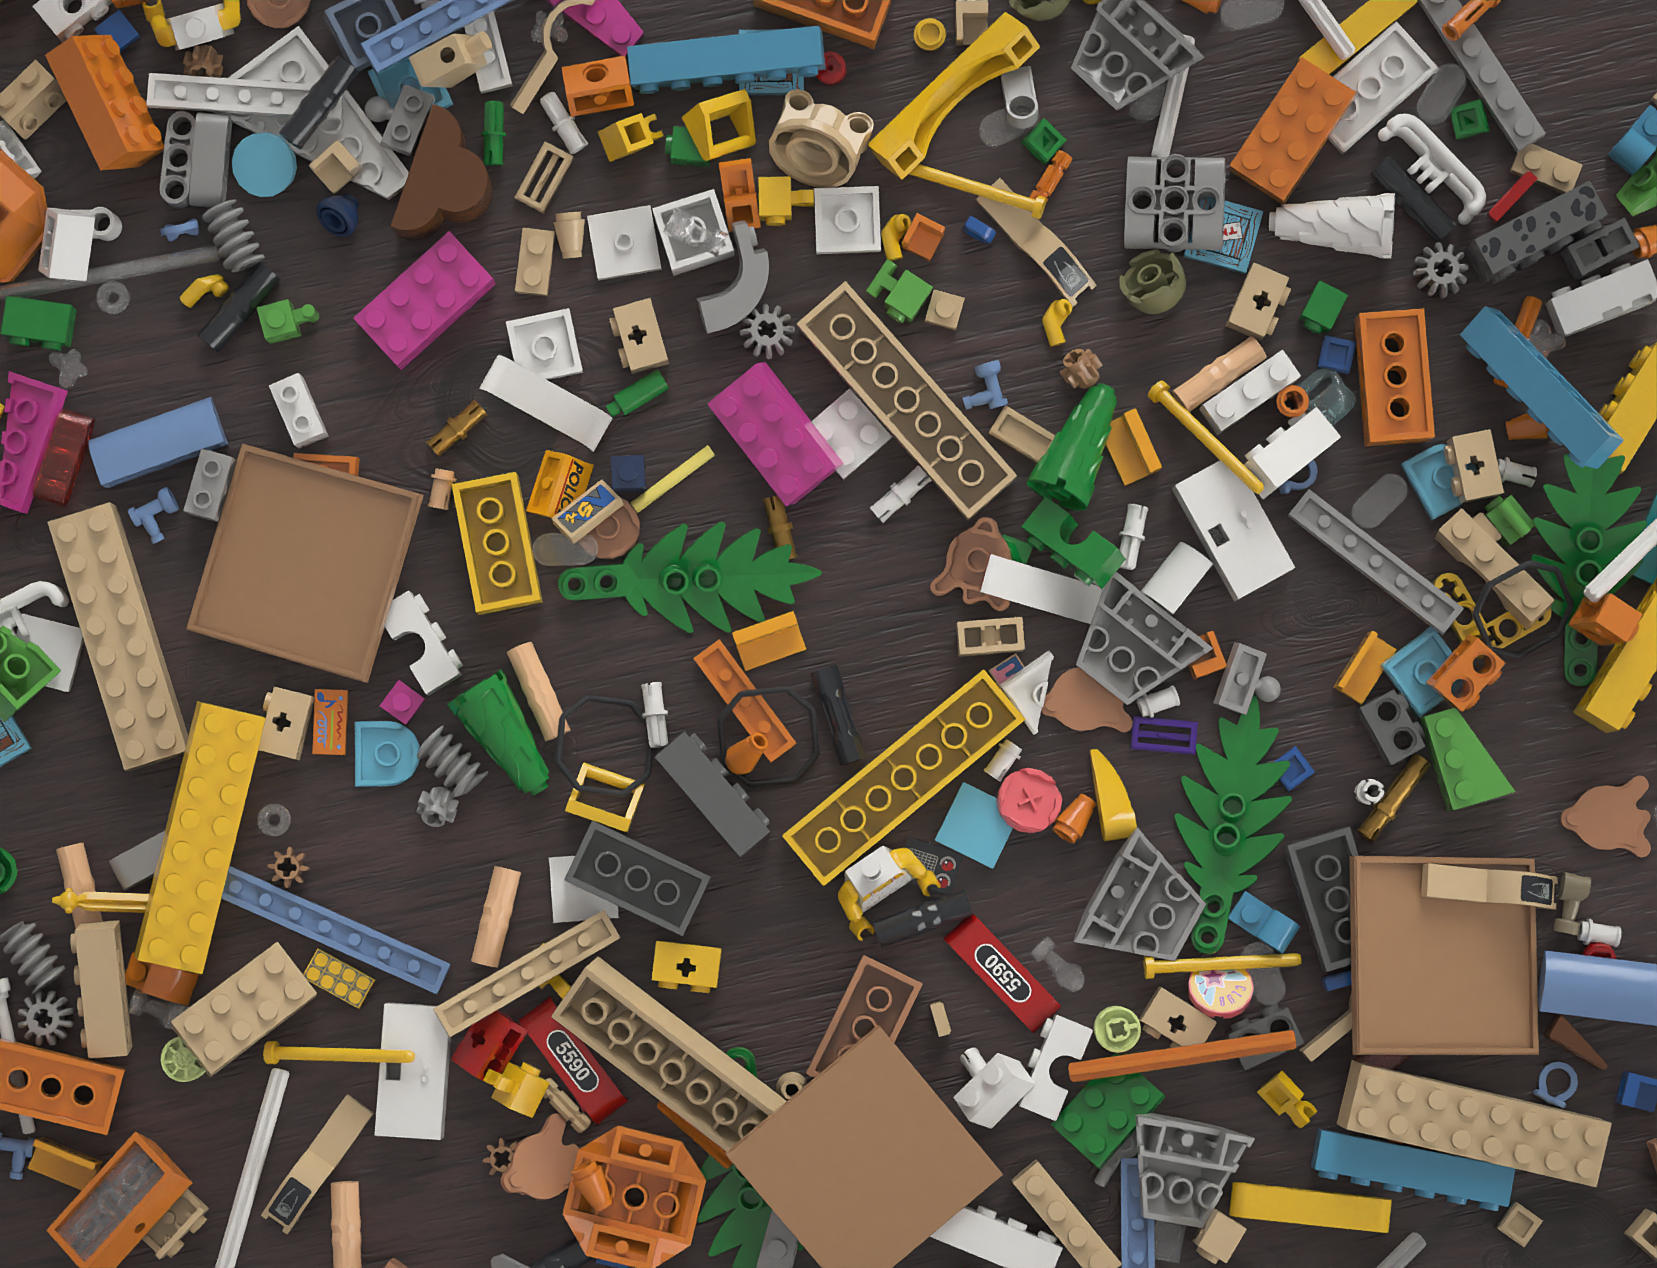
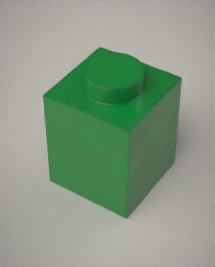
(683, 149)
(1322, 308)

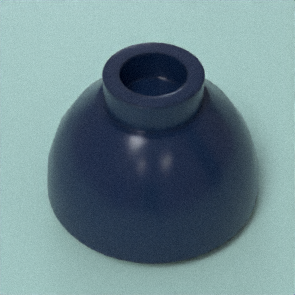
(338, 214)

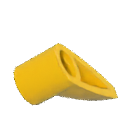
(1113, 805)

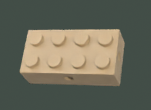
(243, 1009)

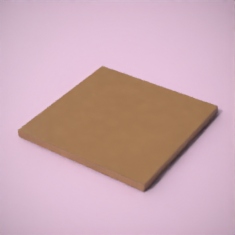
(305, 562)
(1436, 969)
(864, 1159)

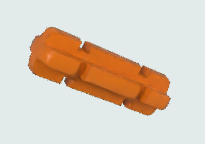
(1052, 175)

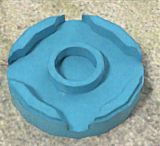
(264, 164)

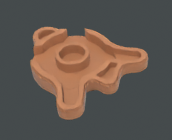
(968, 560)
(1085, 703)
(1609, 817)
(541, 1163)

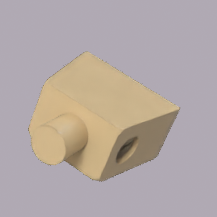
(451, 59)

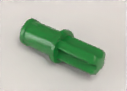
(493, 133)

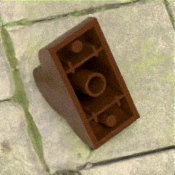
(442, 181)

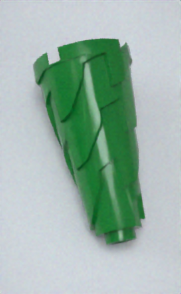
(1075, 453)
(498, 725)

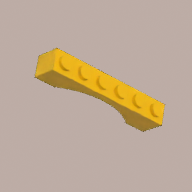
(993, 53)

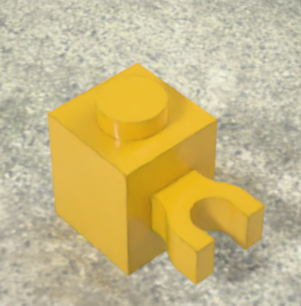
(628, 136)
(777, 199)
(518, 1087)

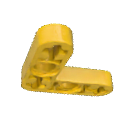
(1463, 631)

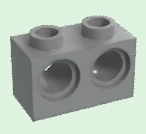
(209, 485)

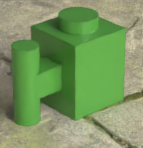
(905, 295)
(281, 320)
(1508, 519)

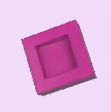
(402, 702)

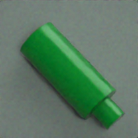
(638, 394)

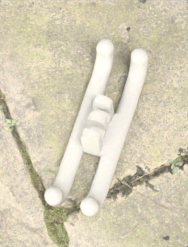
(1437, 163)
(10, 604)

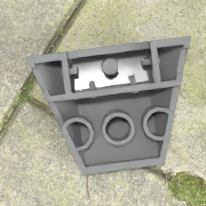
(1131, 51)
(1135, 642)
(1140, 904)
(1184, 1166)

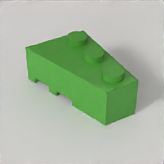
(1461, 762)

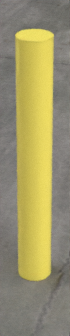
(672, 479)

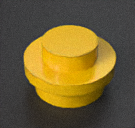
(929, 34)

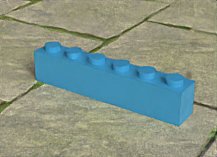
(726, 58)
(1541, 388)
(1412, 1168)

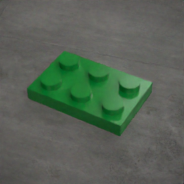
(1105, 1113)

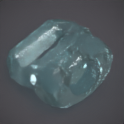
(1334, 400)

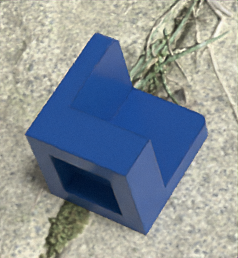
(1637, 1091)

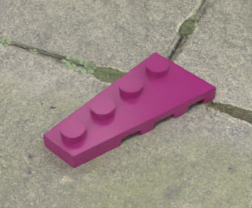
(606, 22)
(30, 423)

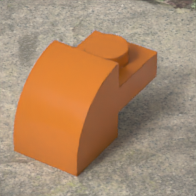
(739, 192)
(161, 981)

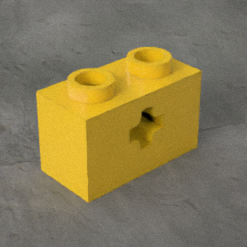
(670, 954)

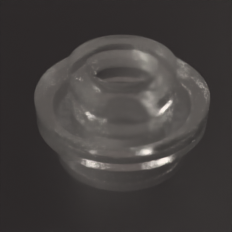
(104, 292)
(264, 815)

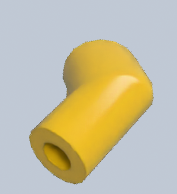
(892, 234)
(204, 285)
(1054, 319)

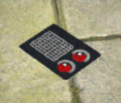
(939, 860)

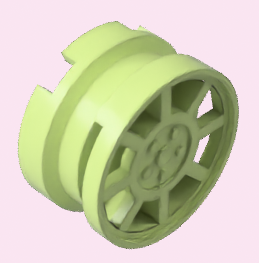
(1117, 1029)
(179, 1062)

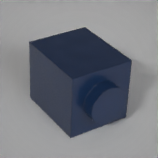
(628, 473)

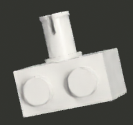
(993, 1087)

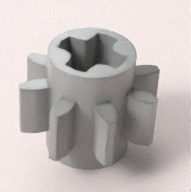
(437, 806)

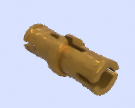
(456, 428)
(779, 523)

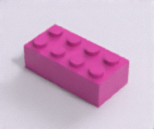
(425, 300)
(775, 433)

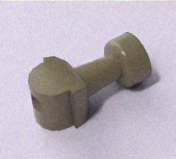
(1572, 891)

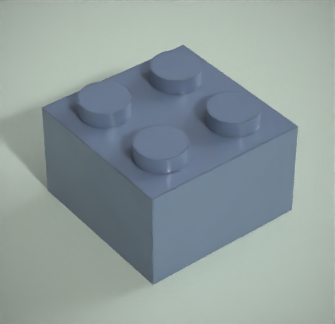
(358, 21)

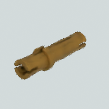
(1387, 806)

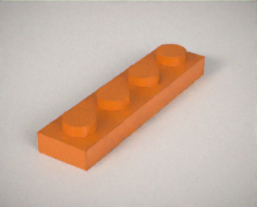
(751, 710)

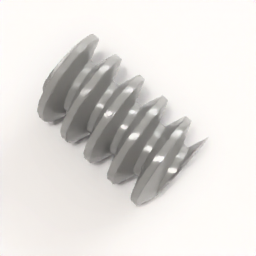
(231, 236)
(450, 763)
(31, 955)

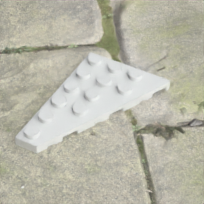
(297, 61)

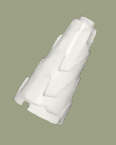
(1344, 224)

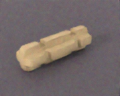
(567, 1107)

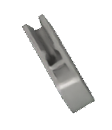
(1019, 91)

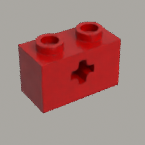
(489, 1044)

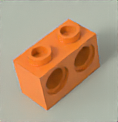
(1606, 620)
(1460, 666)

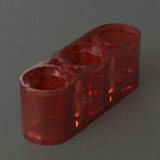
(63, 457)

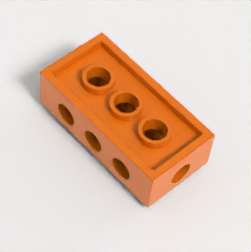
(1412, 365)
(71, 1073)

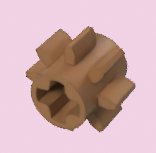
(203, 62)
(1081, 368)
(283, 859)
(494, 1158)

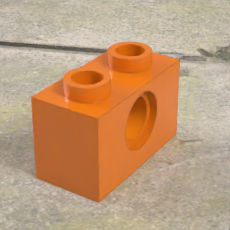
(597, 86)

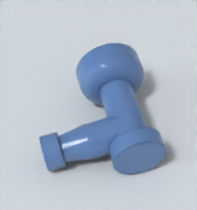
(993, 394)
(144, 514)
(21, 1150)

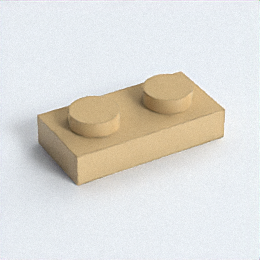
(1550, 168)
(535, 262)

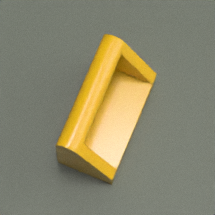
(735, 105)
(600, 815)

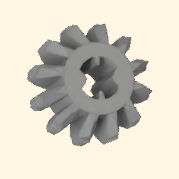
(1448, 280)
(765, 342)
(37, 1025)

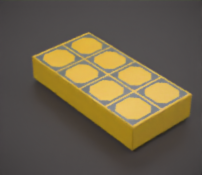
(338, 978)

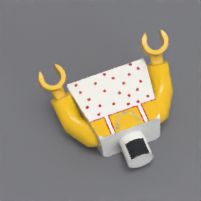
(194, 26)
(876, 879)

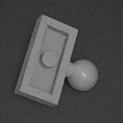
(405, 120)
(1242, 679)

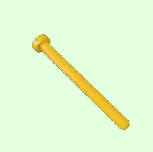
(1035, 206)
(1161, 393)
(1219, 963)
(274, 1052)

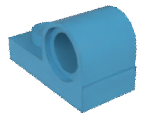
(1637, 142)
(1263, 922)

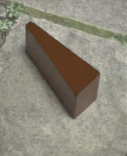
(1566, 1037)

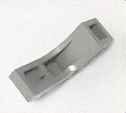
(744, 293)

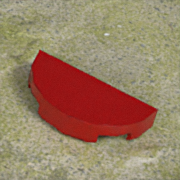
(1511, 196)

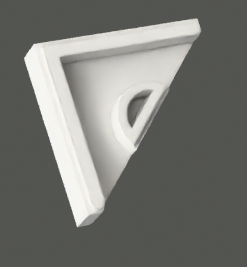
(1029, 688)

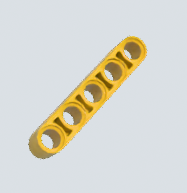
(1310, 1207)

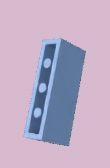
(157, 443)
(1598, 988)

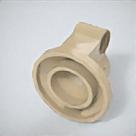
(818, 141)

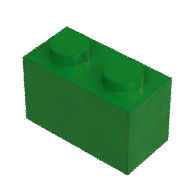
(38, 322)

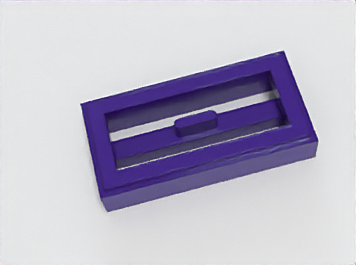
(1135, 733)

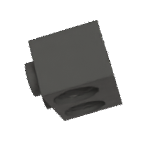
(1599, 249)
(1383, 731)
(1262, 1026)

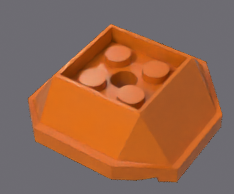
(21, 218)
(644, 1232)

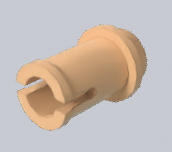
(441, 488)

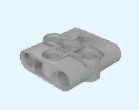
(1143, 181)

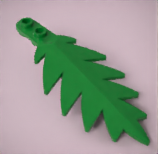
(1586, 546)
(695, 576)
(1230, 818)
(751, 1214)

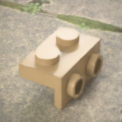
(30, 99)
(180, 1218)

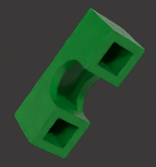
(1092, 559)

